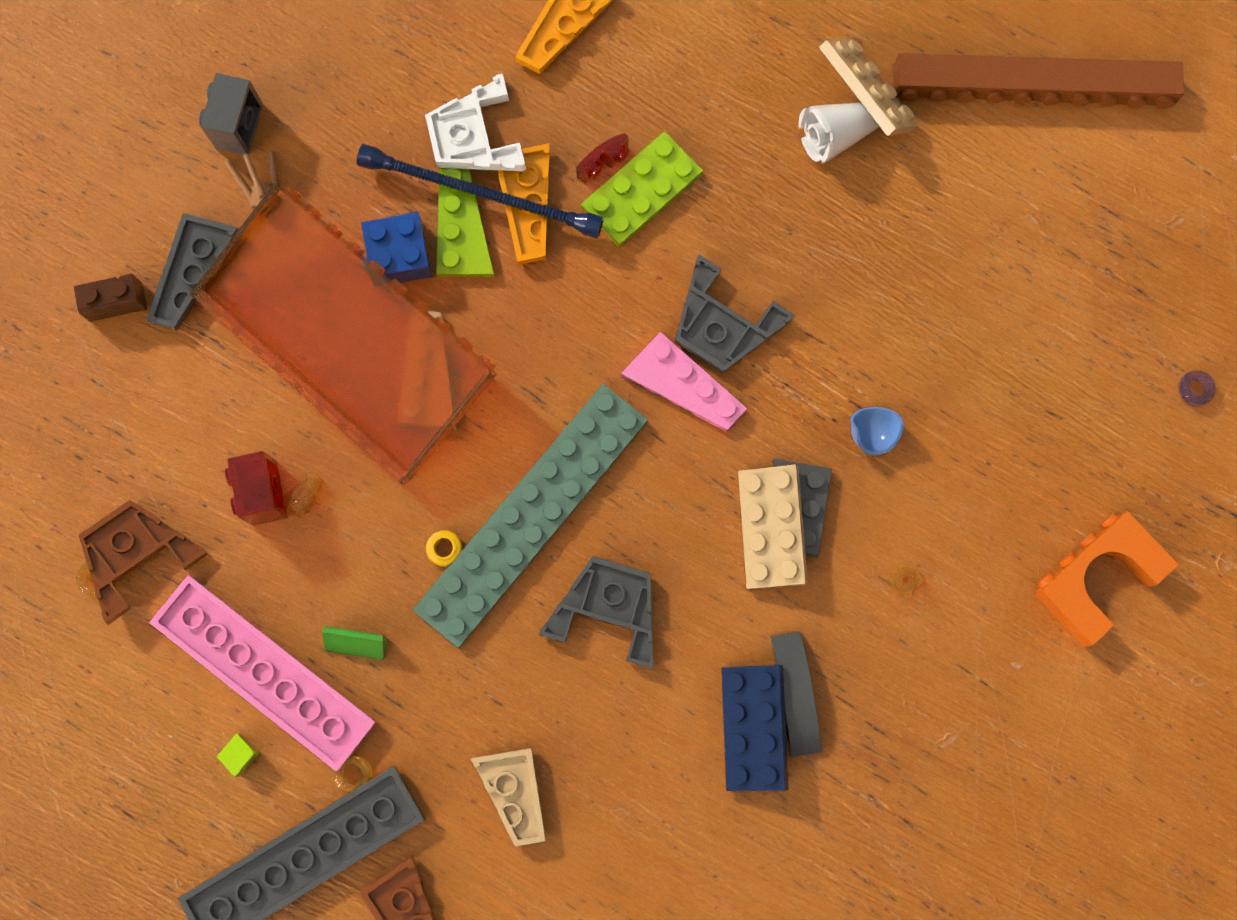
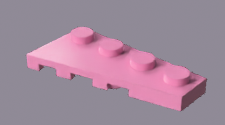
(679, 379)

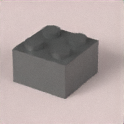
(231, 114)

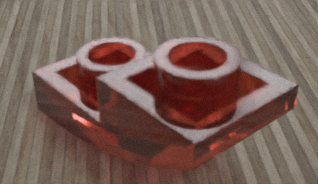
(608, 153)

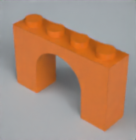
(1065, 590)

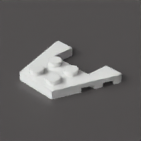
(461, 136)

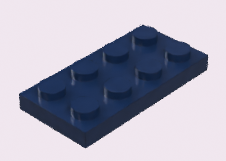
(754, 728)

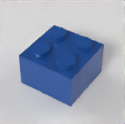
(398, 246)

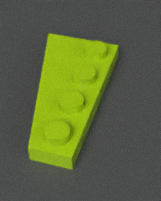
(460, 232)

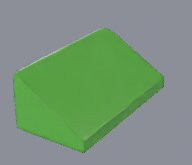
(354, 643)

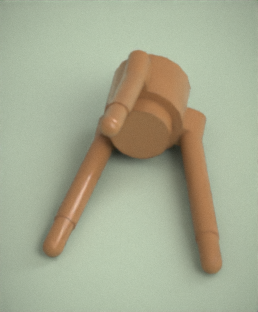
(259, 189)

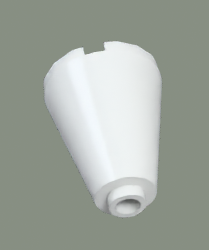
(834, 128)

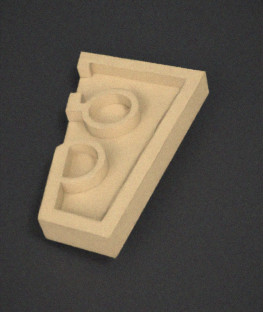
(515, 793)

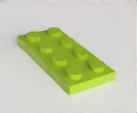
(642, 188)

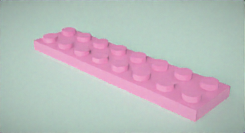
(263, 672)

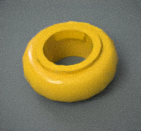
(435, 539)

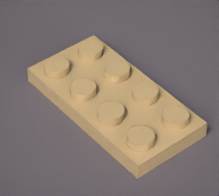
(868, 86)
(772, 527)

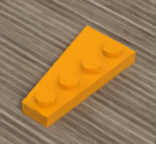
(556, 29)
(527, 228)

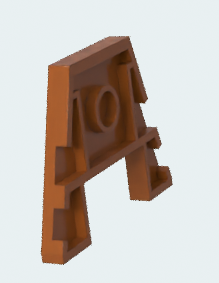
(122, 544)

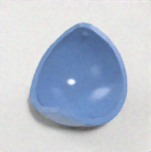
(876, 429)

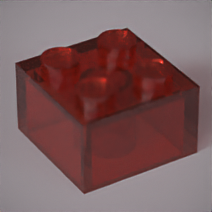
(256, 488)

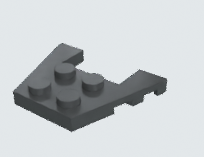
(716, 331)
(613, 596)

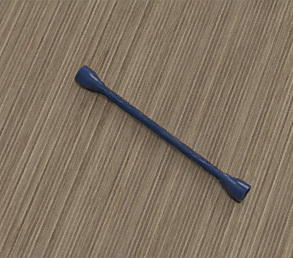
(373, 158)

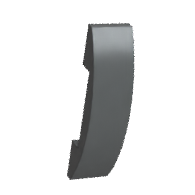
(798, 693)

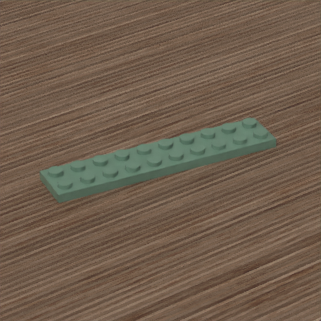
(530, 516)

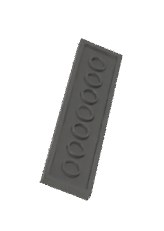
(308, 853)

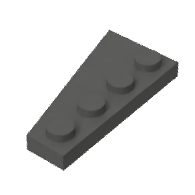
(191, 255)

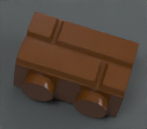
(110, 297)

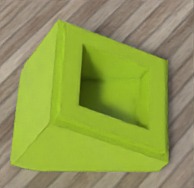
(237, 755)

